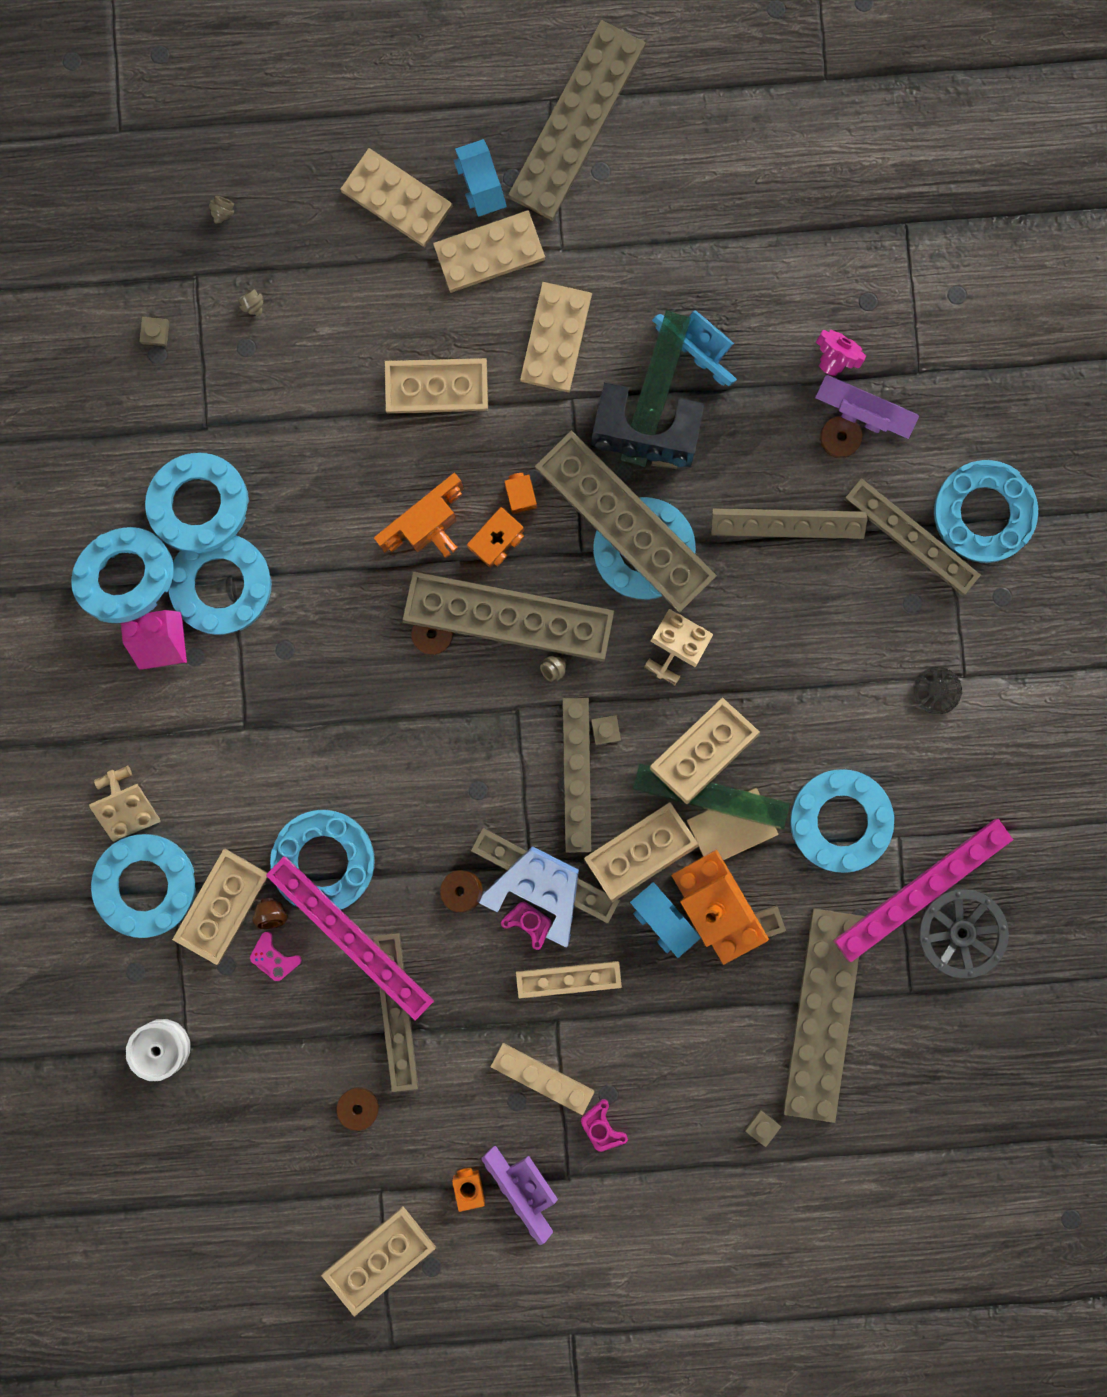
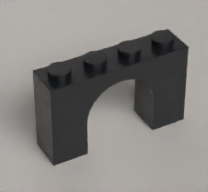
(616, 435)

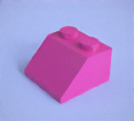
(155, 639)

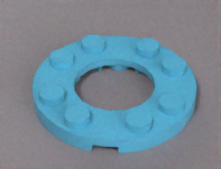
(1011, 485)
(212, 533)
(618, 574)
(143, 597)
(236, 616)
(805, 822)
(345, 831)
(179, 877)

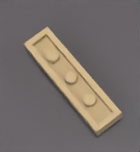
(568, 979)
(542, 1079)

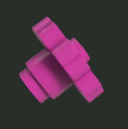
(838, 352)

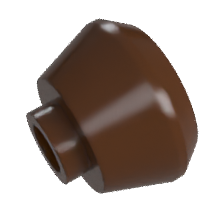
(269, 914)

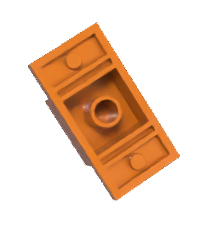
(425, 520)
(718, 907)

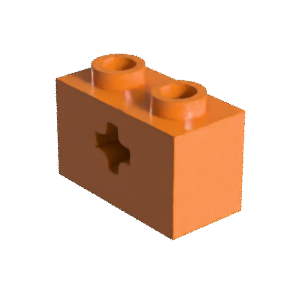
(483, 541)

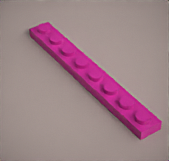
(923, 890)
(349, 938)

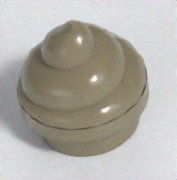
(221, 209)
(252, 303)
(553, 668)

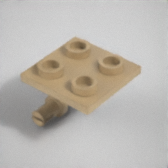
(681, 639)
(123, 810)

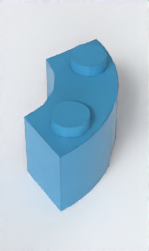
(480, 177)
(665, 920)

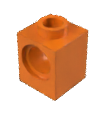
(520, 493)
(464, 1200)

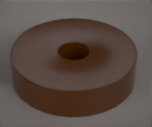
(838, 448)
(430, 646)
(450, 888)
(349, 1117)

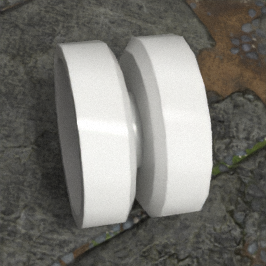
(154, 1064)

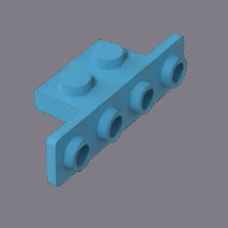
(706, 345)

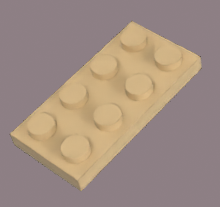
(396, 197)
(489, 251)
(556, 337)
(436, 385)
(704, 750)
(641, 852)
(221, 907)
(378, 1261)

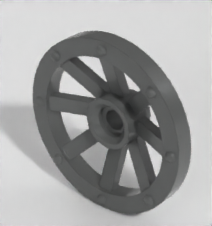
(969, 936)

